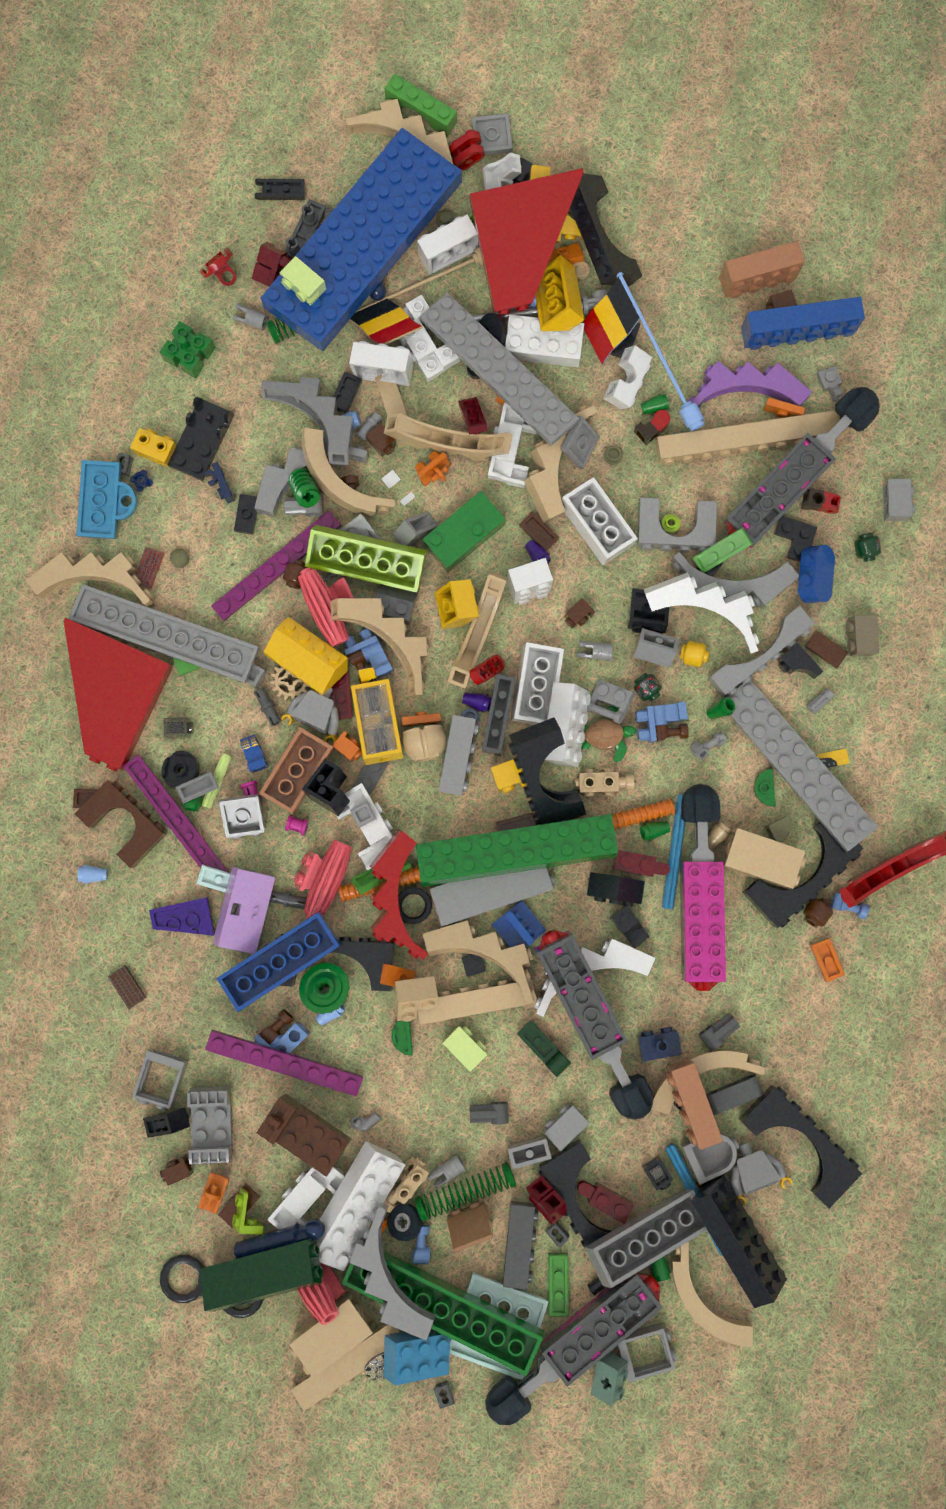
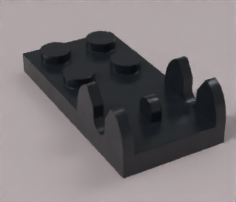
(200, 438)

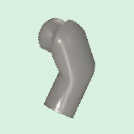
(363, 1123)

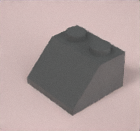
(397, 602)

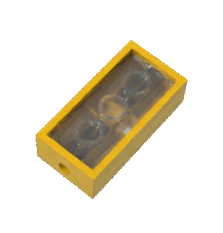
(377, 722)

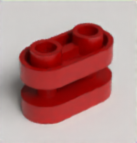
(467, 150)

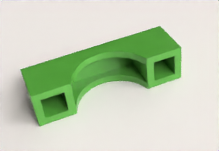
(438, 114)

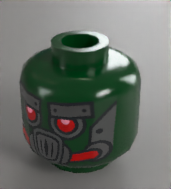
(867, 546)
(647, 687)

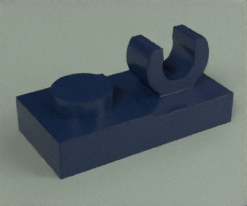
(224, 490)

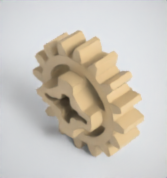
(282, 681)

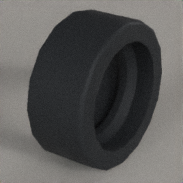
(428, 905)

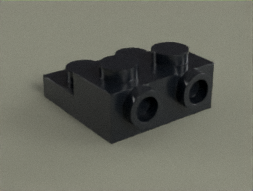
(643, 617)

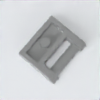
(613, 696)

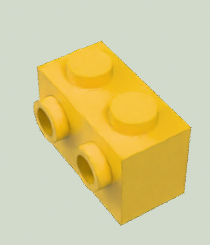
(153, 447)

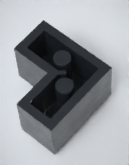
(324, 787)
(615, 889)

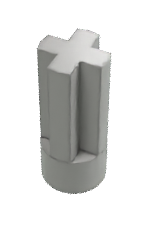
(820, 701)

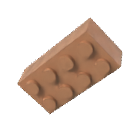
(761, 270)
(295, 769)
(694, 1104)

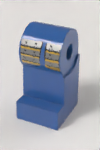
(253, 754)

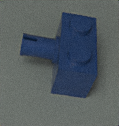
(659, 1044)

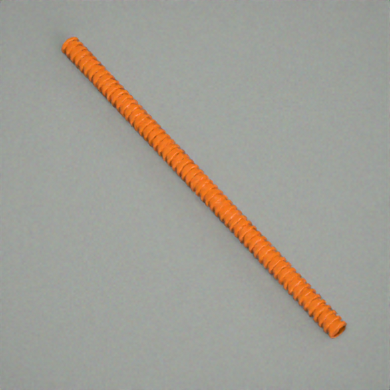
(619, 820)

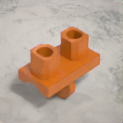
(434, 470)
(213, 1192)

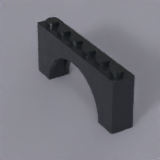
(603, 254)
(531, 749)
(781, 904)
(369, 954)
(835, 1170)
(562, 1176)

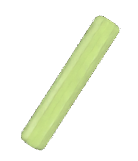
(219, 774)

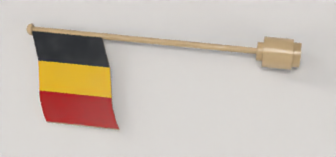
(386, 321)

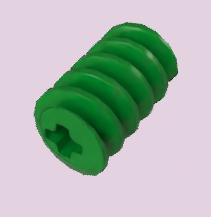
(304, 488)

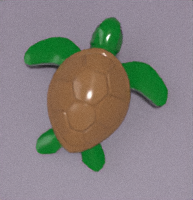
(607, 734)

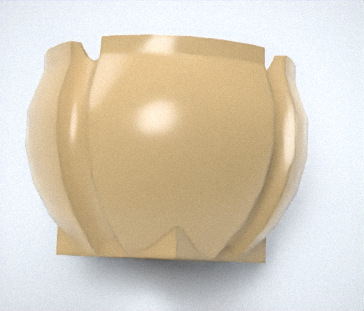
(425, 743)

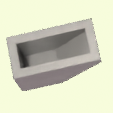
(415, 529)

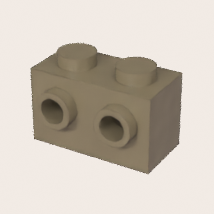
(862, 635)

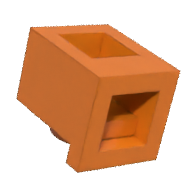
(348, 747)

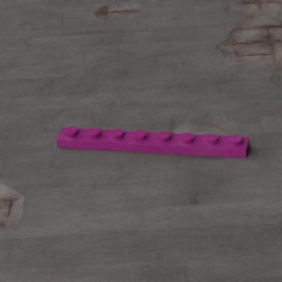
(270, 570)
(172, 814)
(283, 1062)

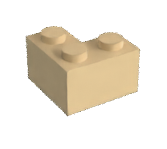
(414, 995)

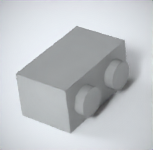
(898, 499)
(656, 648)
(565, 1126)
(529, 1152)

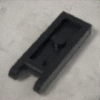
(280, 189)

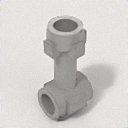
(701, 750)

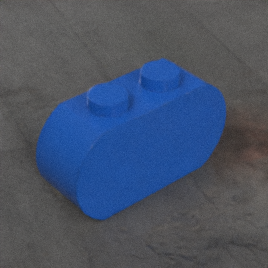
(816, 574)

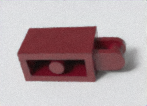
(639, 864)
(606, 1200)

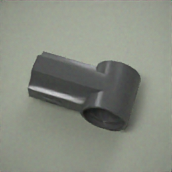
(716, 1033)
(492, 1112)

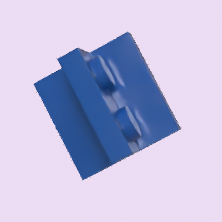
(519, 926)

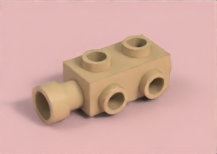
(599, 784)
(411, 1180)

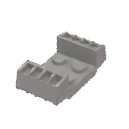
(210, 1125)

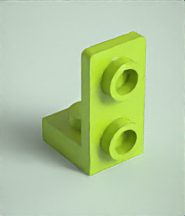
(251, 1225)

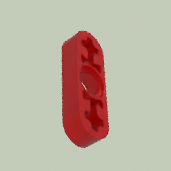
(487, 669)

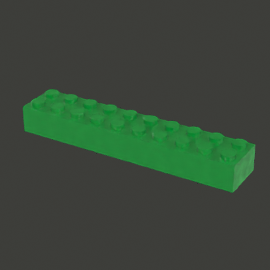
(516, 850)
(460, 1314)

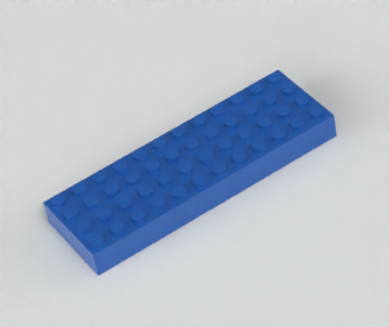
(366, 236)

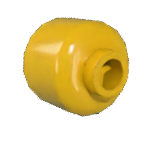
(694, 653)

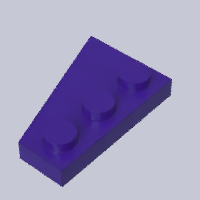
(184, 917)

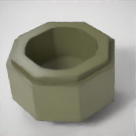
(179, 558)

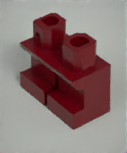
(269, 264)
(546, 1200)

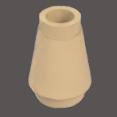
(717, 834)

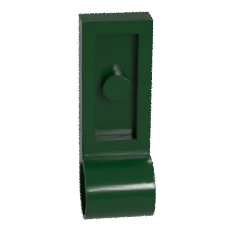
(544, 1048)

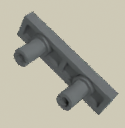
(308, 223)

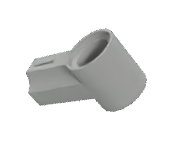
(293, 508)

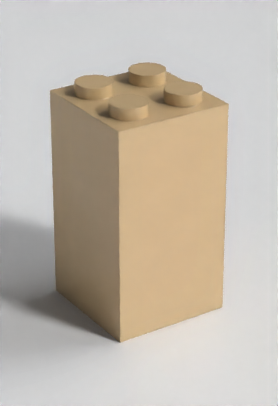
(763, 859)
(323, 1345)

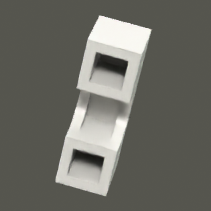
(635, 364)

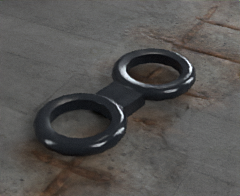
(186, 1298)

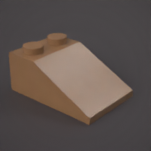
(469, 1226)

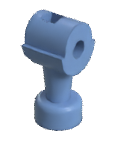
(861, 910)
(421, 1253)

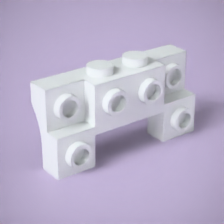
(502, 172)
(422, 349)
(503, 466)
(376, 832)
(303, 1195)

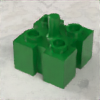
(187, 349)

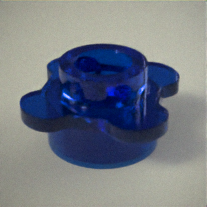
(136, 480)

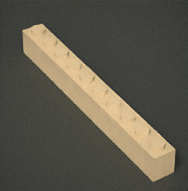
(743, 437)

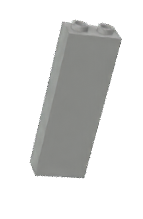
(475, 896)

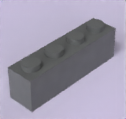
(498, 715)
(518, 1245)

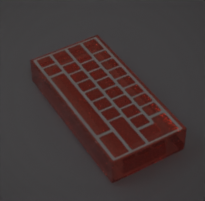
(149, 566)

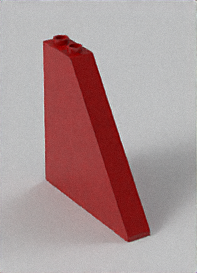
(518, 234)
(112, 692)

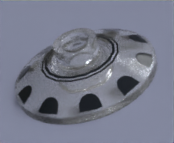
(375, 1368)

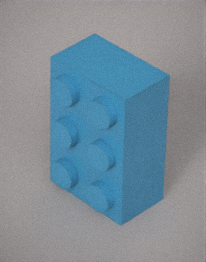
(415, 1359)

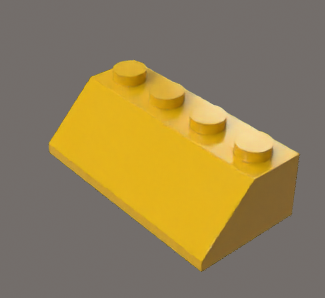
(559, 297)
(306, 656)

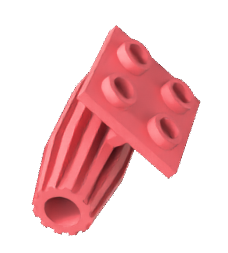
(318, 598)
(322, 877)
(321, 1298)

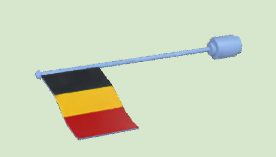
(613, 321)

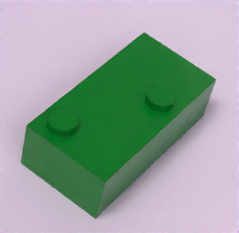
(464, 531)

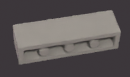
(457, 755)

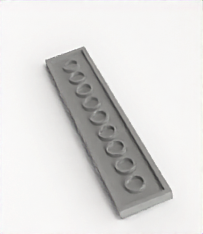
(499, 369)
(164, 633)
(800, 767)

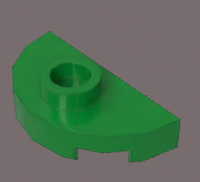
(765, 788)
(402, 1037)

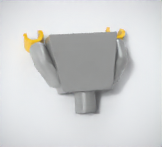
(316, 712)
(756, 1172)

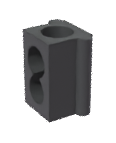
(127, 465)
(561, 1231)
(444, 1386)

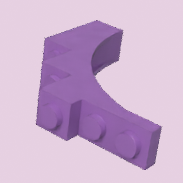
(773, 382)

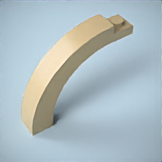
(332, 485)
(478, 630)
(705, 1061)
(726, 1329)

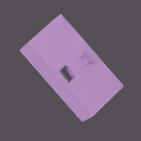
(243, 910)

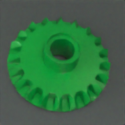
(315, 980)

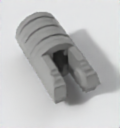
(252, 318)
(601, 651)
(449, 1169)

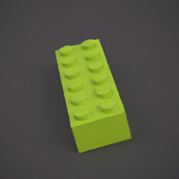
(365, 558)

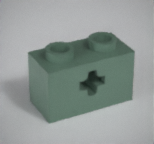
(610, 1378)

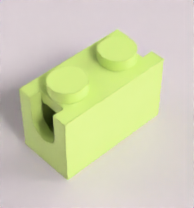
(302, 281)
(465, 1047)

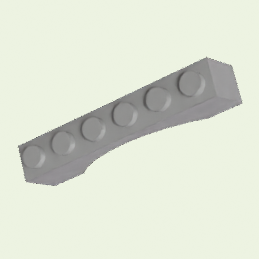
(791, 627)

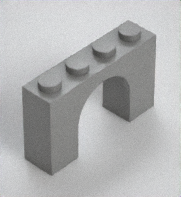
(651, 534)

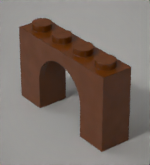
(146, 833)

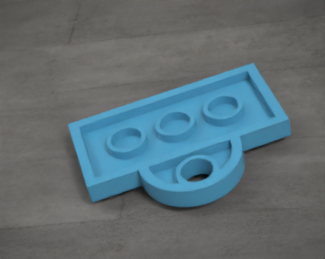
(102, 500)

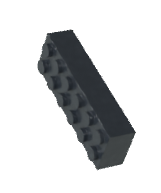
(739, 1241)

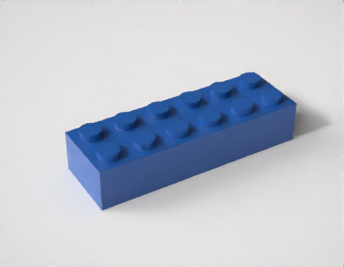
(802, 323)
(279, 961)

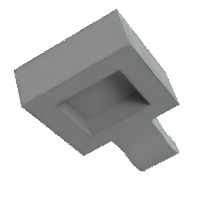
(831, 380)

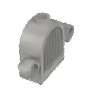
(712, 1160)

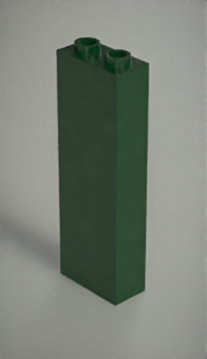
(261, 1275)

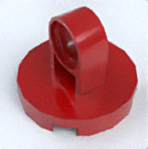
(218, 266)

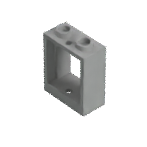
(166, 1059)
(653, 1368)

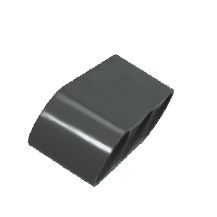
(734, 1094)

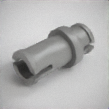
(371, 422)

